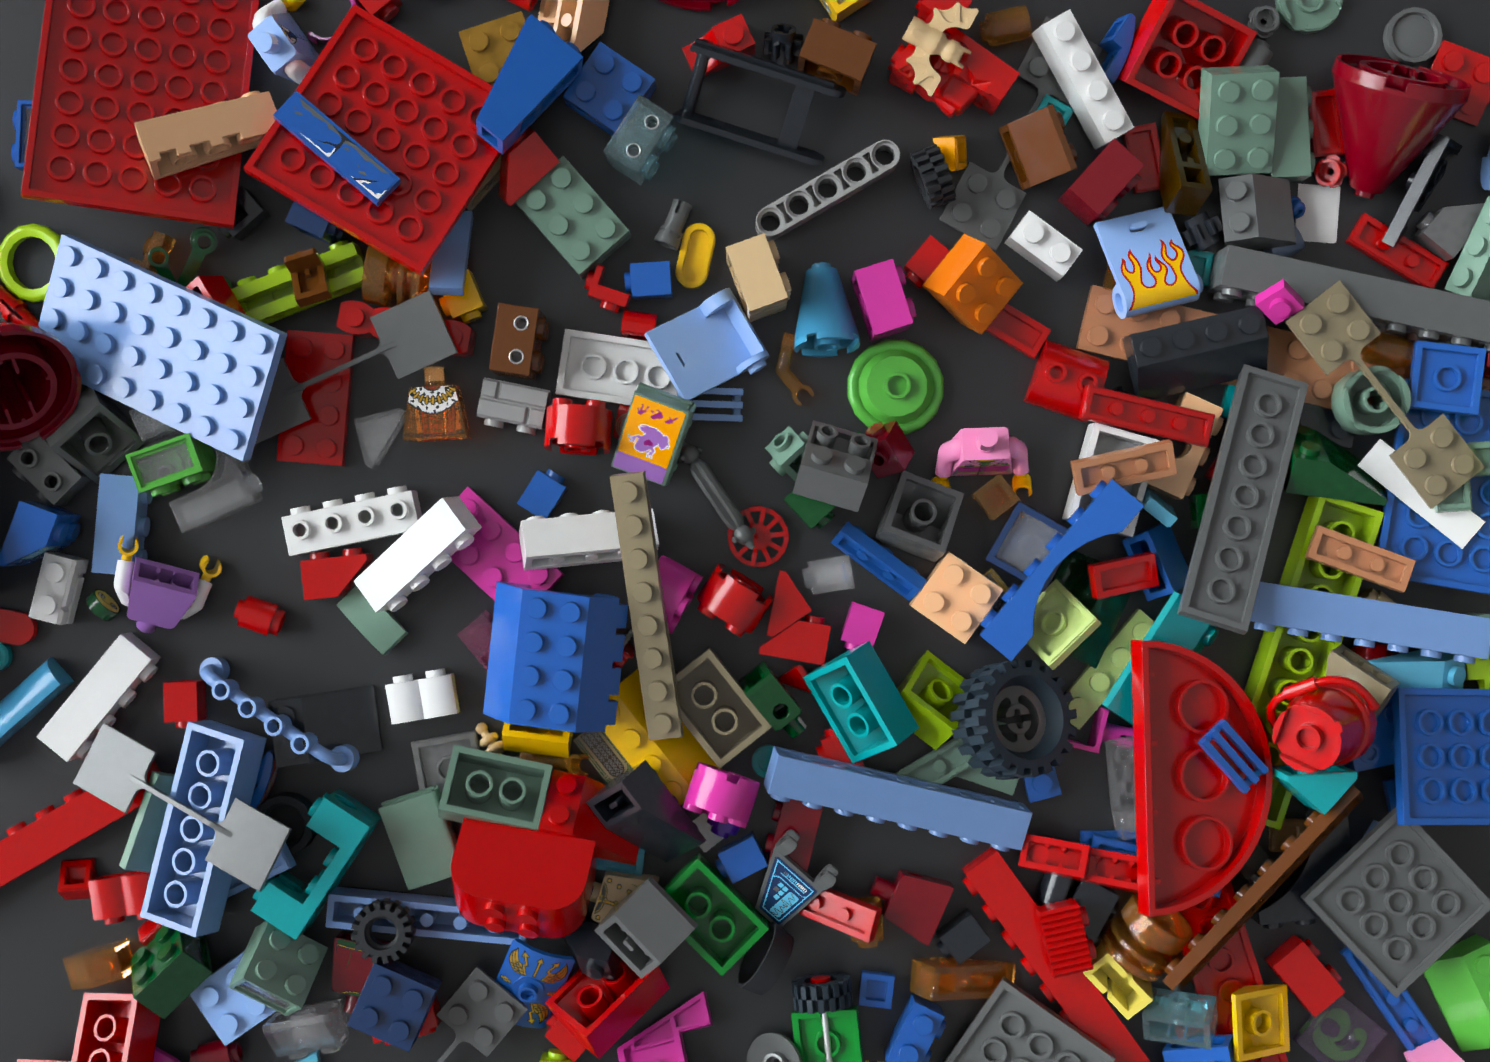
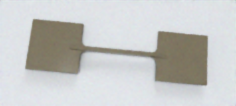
(1433, 457)

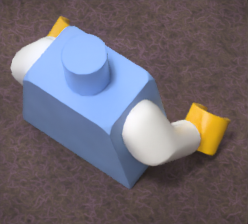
(282, 41)

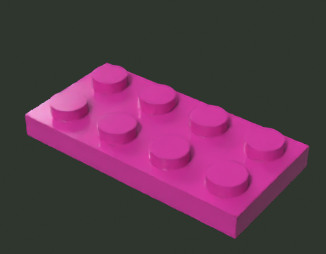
(497, 552)

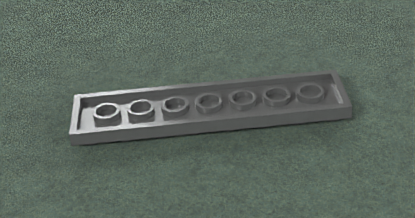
(1243, 500)

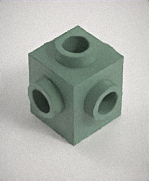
(787, 452)

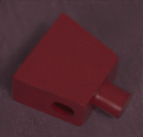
(913, 902)

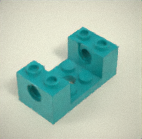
(291, 902)

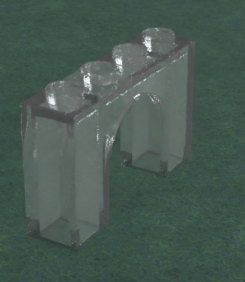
(226, 493)

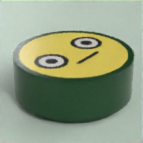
(102, 605)

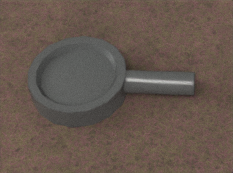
(1412, 36)

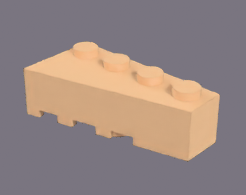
(205, 133)

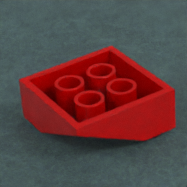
(1175, 45)

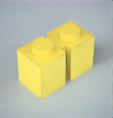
(1123, 988)

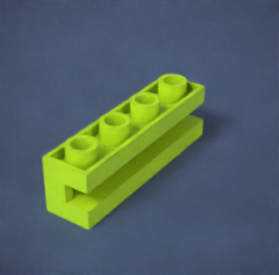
(273, 295)

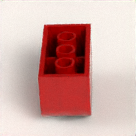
(522, 879)

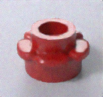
(1322, 168)

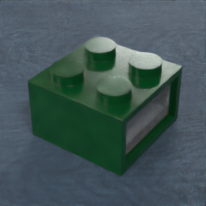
(169, 970)

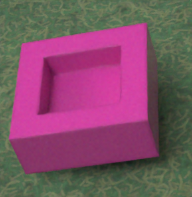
(1279, 302)

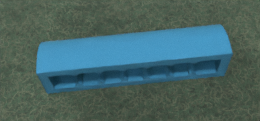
(31, 697)

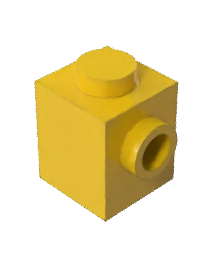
(466, 307)

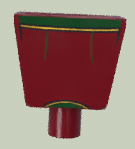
(349, 969)

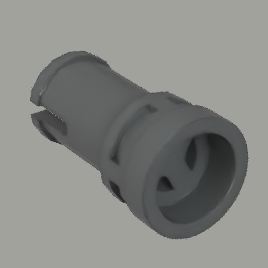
(671, 232)

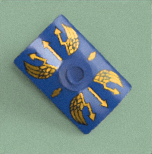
(533, 979)

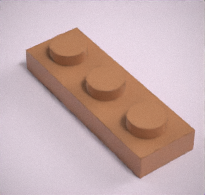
(1125, 466)
(1360, 559)

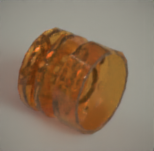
(385, 277)
(1145, 943)

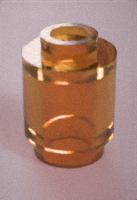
(1388, 351)

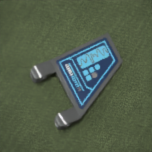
(787, 885)

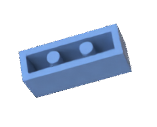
(119, 513)

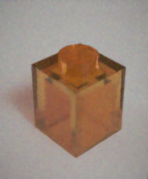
(995, 497)

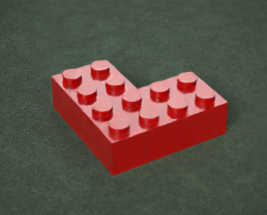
(113, 1030)

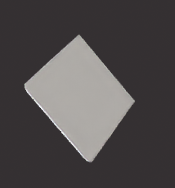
(1321, 213)

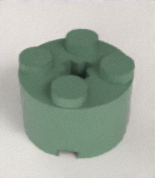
(1351, 405)

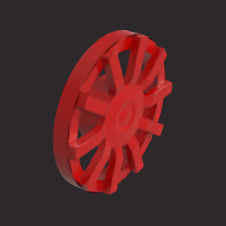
(761, 538)

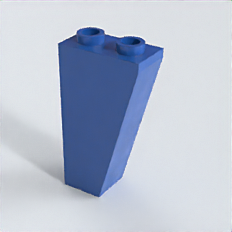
(528, 83)

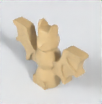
(931, 40)

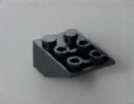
(646, 813)

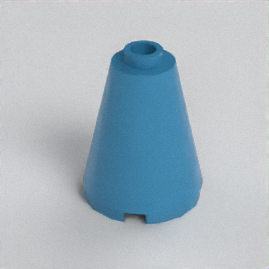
(824, 315)

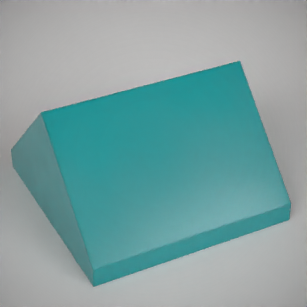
(1316, 789)

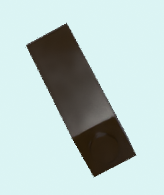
(1183, 167)

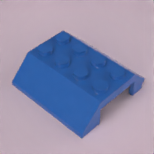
(554, 658)

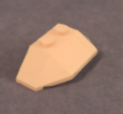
(575, 19)

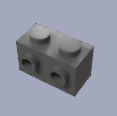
(47, 471)

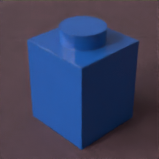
(649, 280)
(543, 493)
(741, 858)

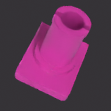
(1101, 732)

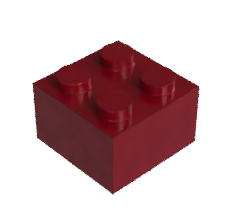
(1108, 176)

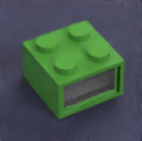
(171, 463)

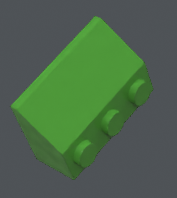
(1463, 991)

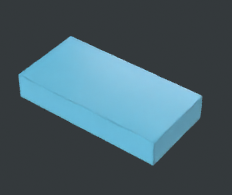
(1159, 508)

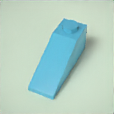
(1423, 671)

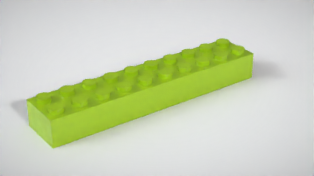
(1291, 658)

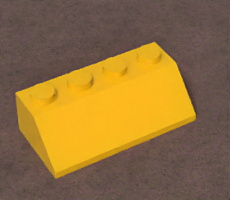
(671, 758)

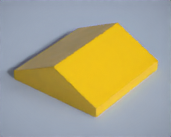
(1260, 1021)

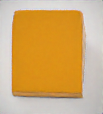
(954, 150)

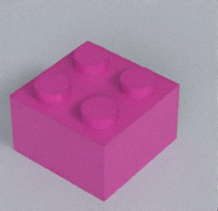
(883, 299)

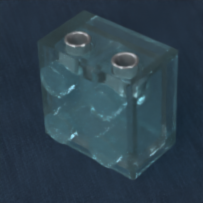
(641, 140)

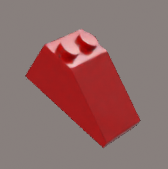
(569, 815)

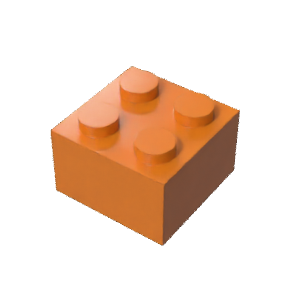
(973, 283)

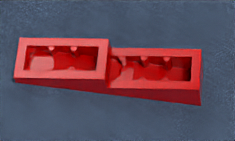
(1079, 862)

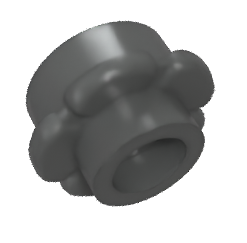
(1271, 17)

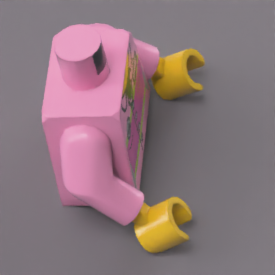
(984, 453)

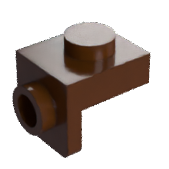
(308, 277)

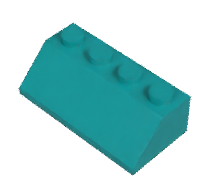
(1167, 628)

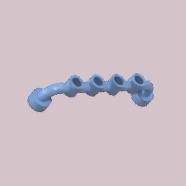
(215, 673)

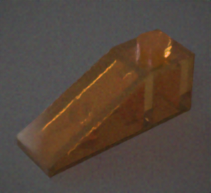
(947, 980)

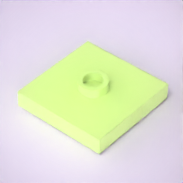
(1060, 624)

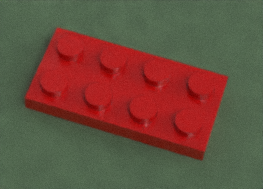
(328, 401)

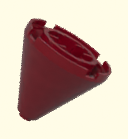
(1390, 115)
(36, 384)

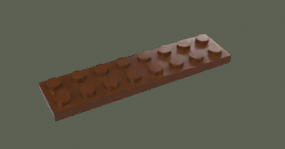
(1252, 897)

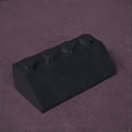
(1196, 352)

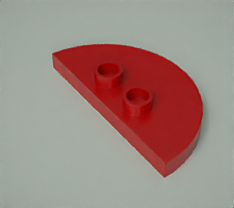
(1189, 814)

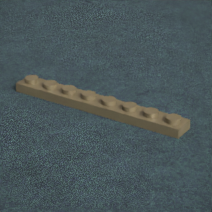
(646, 605)

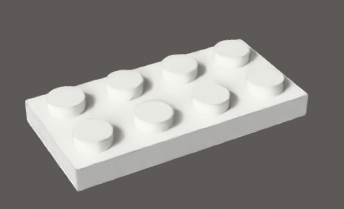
(608, 367)

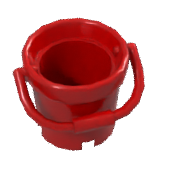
(1324, 722)

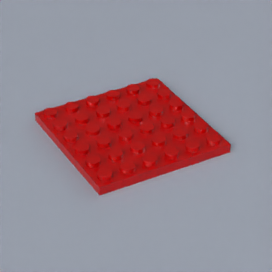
(407, 112)

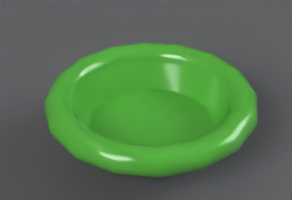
(895, 384)

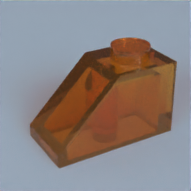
(99, 965)

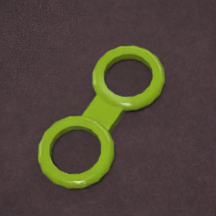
(7, 251)

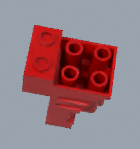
(981, 82)

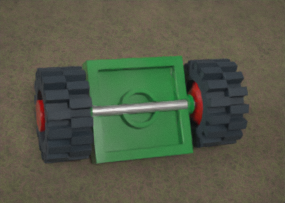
(824, 1020)

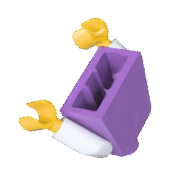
(160, 592)

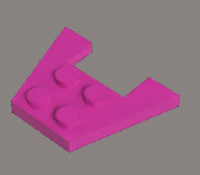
(664, 1038)

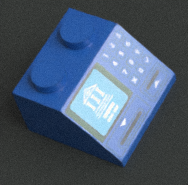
(38, 530)

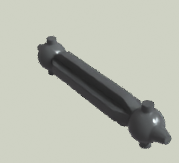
(717, 495)

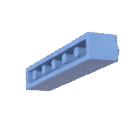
(433, 915)

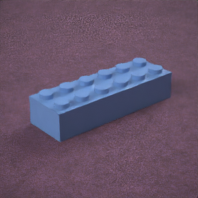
(211, 772)

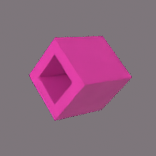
(861, 625)

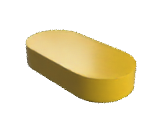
(695, 256)

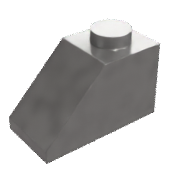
(1447, 229)

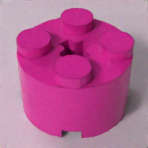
(677, 585)
(721, 795)

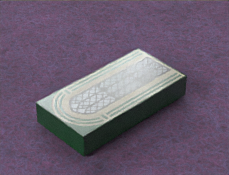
(602, 754)

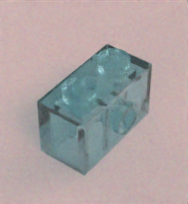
(1180, 1018)

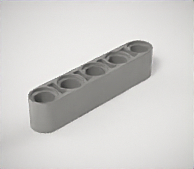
(835, 176)

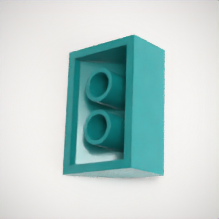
(861, 703)

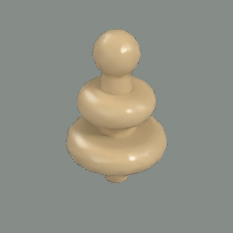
(489, 739)

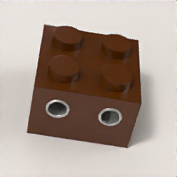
(518, 342)

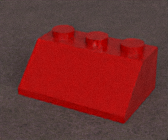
(603, 1008)

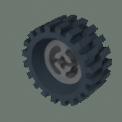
(1019, 747)

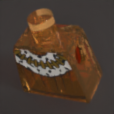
(435, 410)

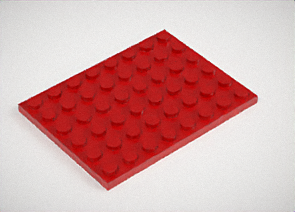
(124, 65)

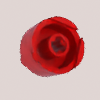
(578, 427)
(733, 600)

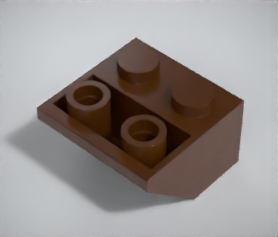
(1038, 147)

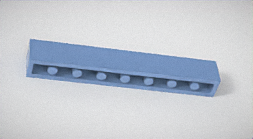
(1371, 622)
(896, 799)

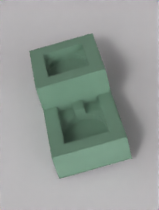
(378, 628)

